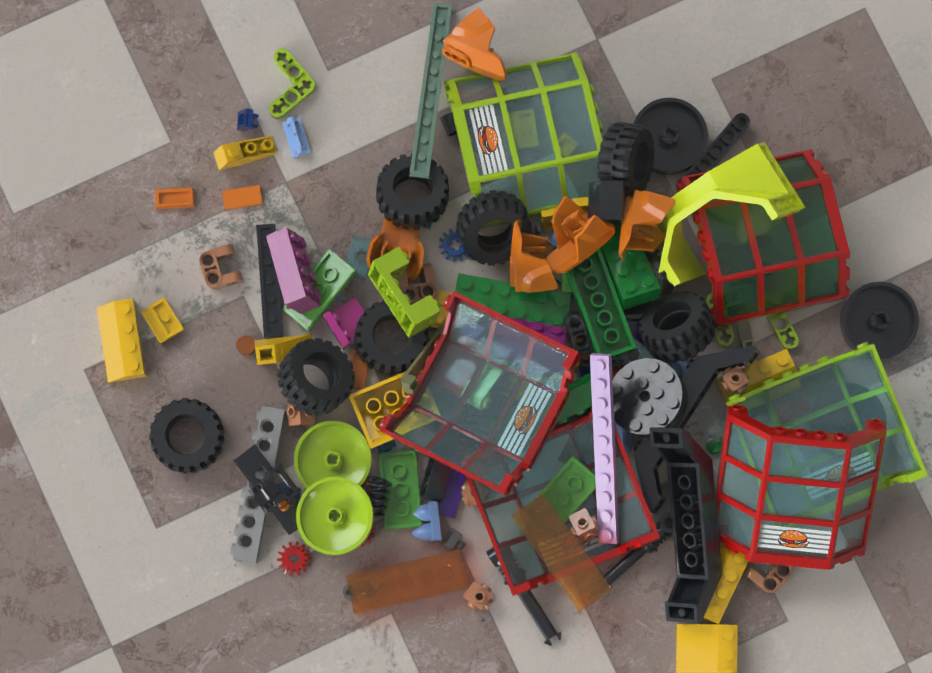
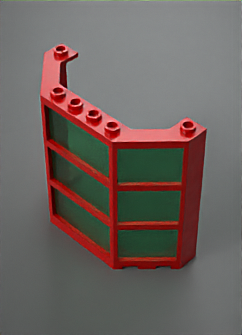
(775, 264)

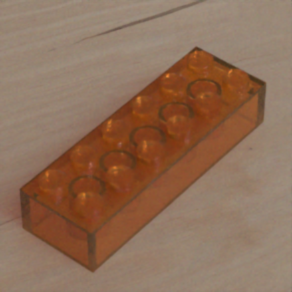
(561, 552)
(407, 582)

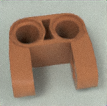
(217, 254)
(427, 281)
(759, 581)

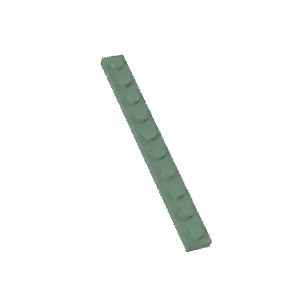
(430, 91)

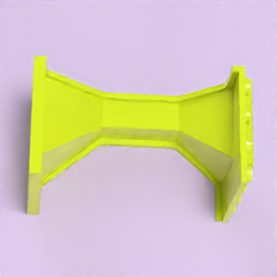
(746, 178)

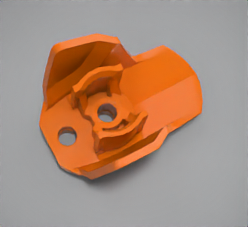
(471, 48)
(640, 222)
(576, 236)
(394, 237)
(529, 262)

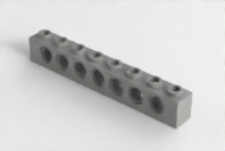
(251, 553)

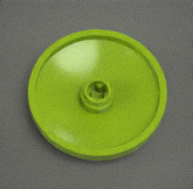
(332, 451)
(335, 516)

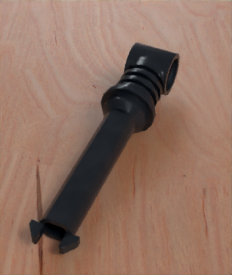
(636, 554)
(531, 605)

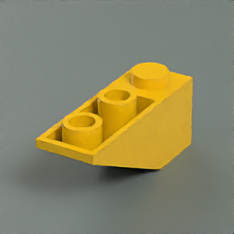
(244, 151)
(275, 349)

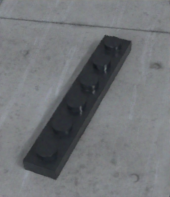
(269, 285)

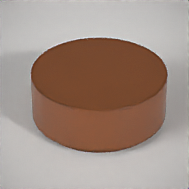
(245, 345)

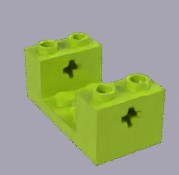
(385, 275)

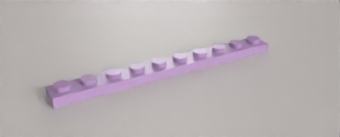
(604, 448)

